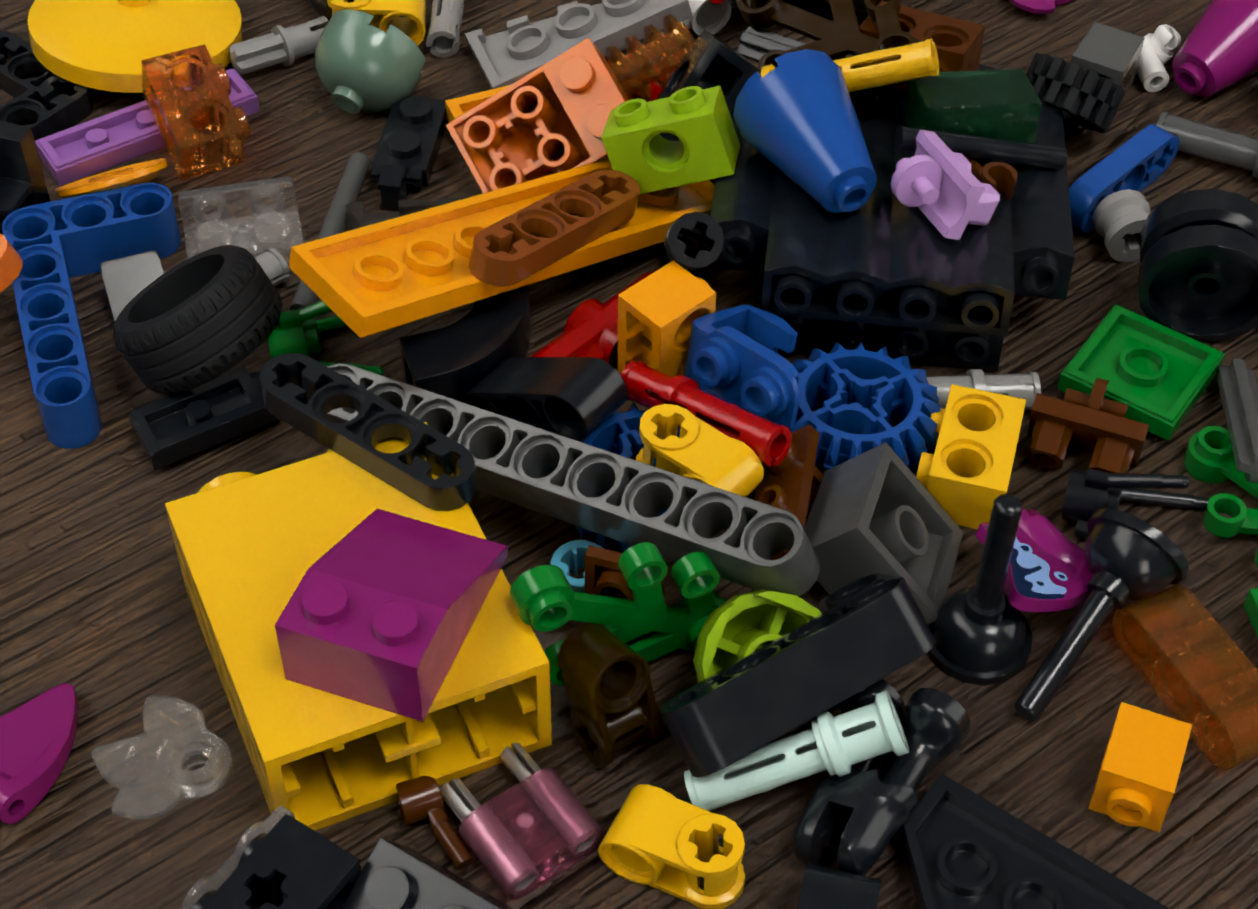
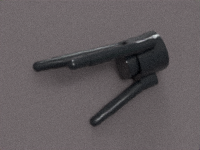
(1103, 489)

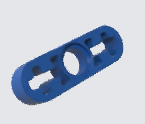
(1128, 167)

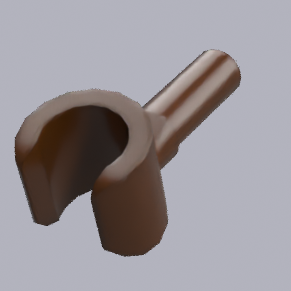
(997, 174)
(422, 800)

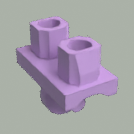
(943, 187)

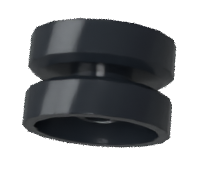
(1201, 265)

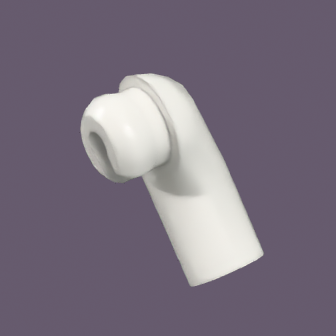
(1155, 53)

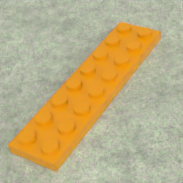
(421, 259)

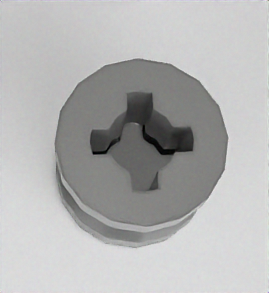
(1120, 221)

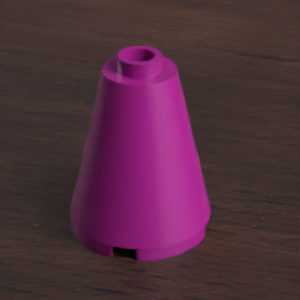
(1219, 48)

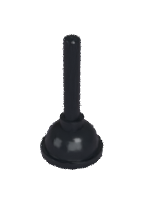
(1125, 563)
(977, 628)

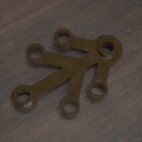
(831, 37)

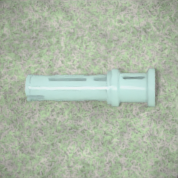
(829, 746)

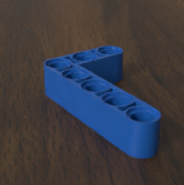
(66, 242)

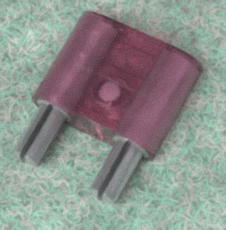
(527, 830)

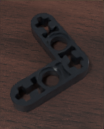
(45, 99)

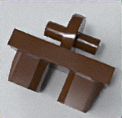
(1086, 424)

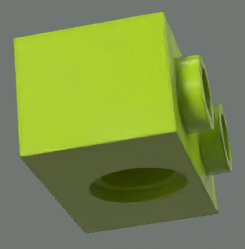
(693, 114)

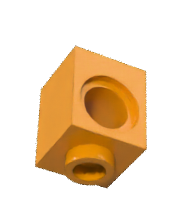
(1140, 767)

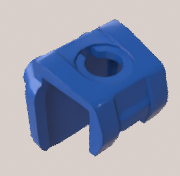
(738, 361)

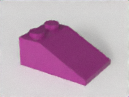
(387, 612)

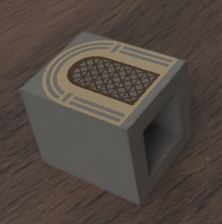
(1110, 54)

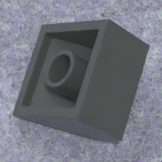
(883, 521)

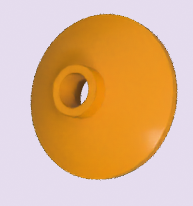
(115, 178)

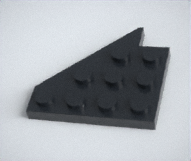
(981, 857)

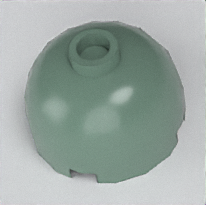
(365, 65)

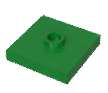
(1146, 368)

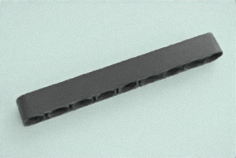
(569, 477)

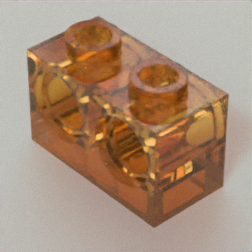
(187, 113)

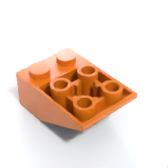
(541, 121)

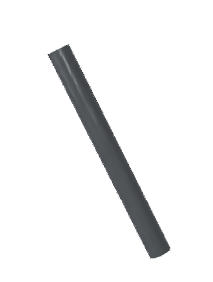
(336, 218)

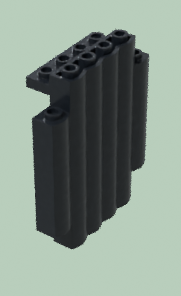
(885, 267)

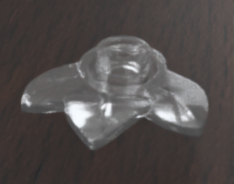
(155, 765)

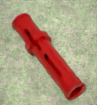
(654, 388)

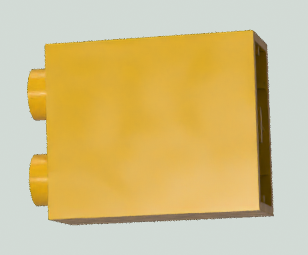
(315, 752)

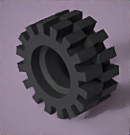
(1076, 91)

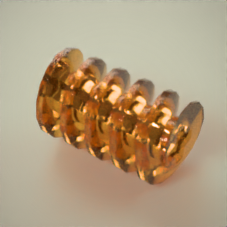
(651, 60)

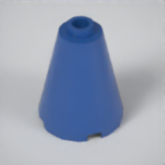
(809, 129)

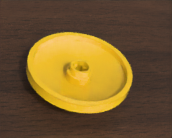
(105, 40)

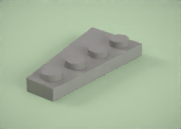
(527, 45)

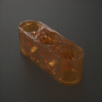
(1194, 672)

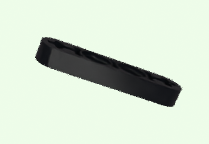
(374, 422)

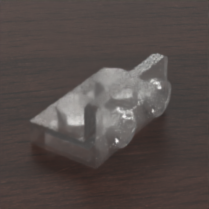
(242, 215)

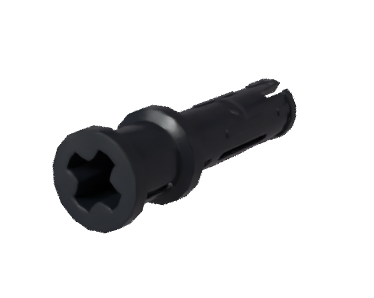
(703, 234)

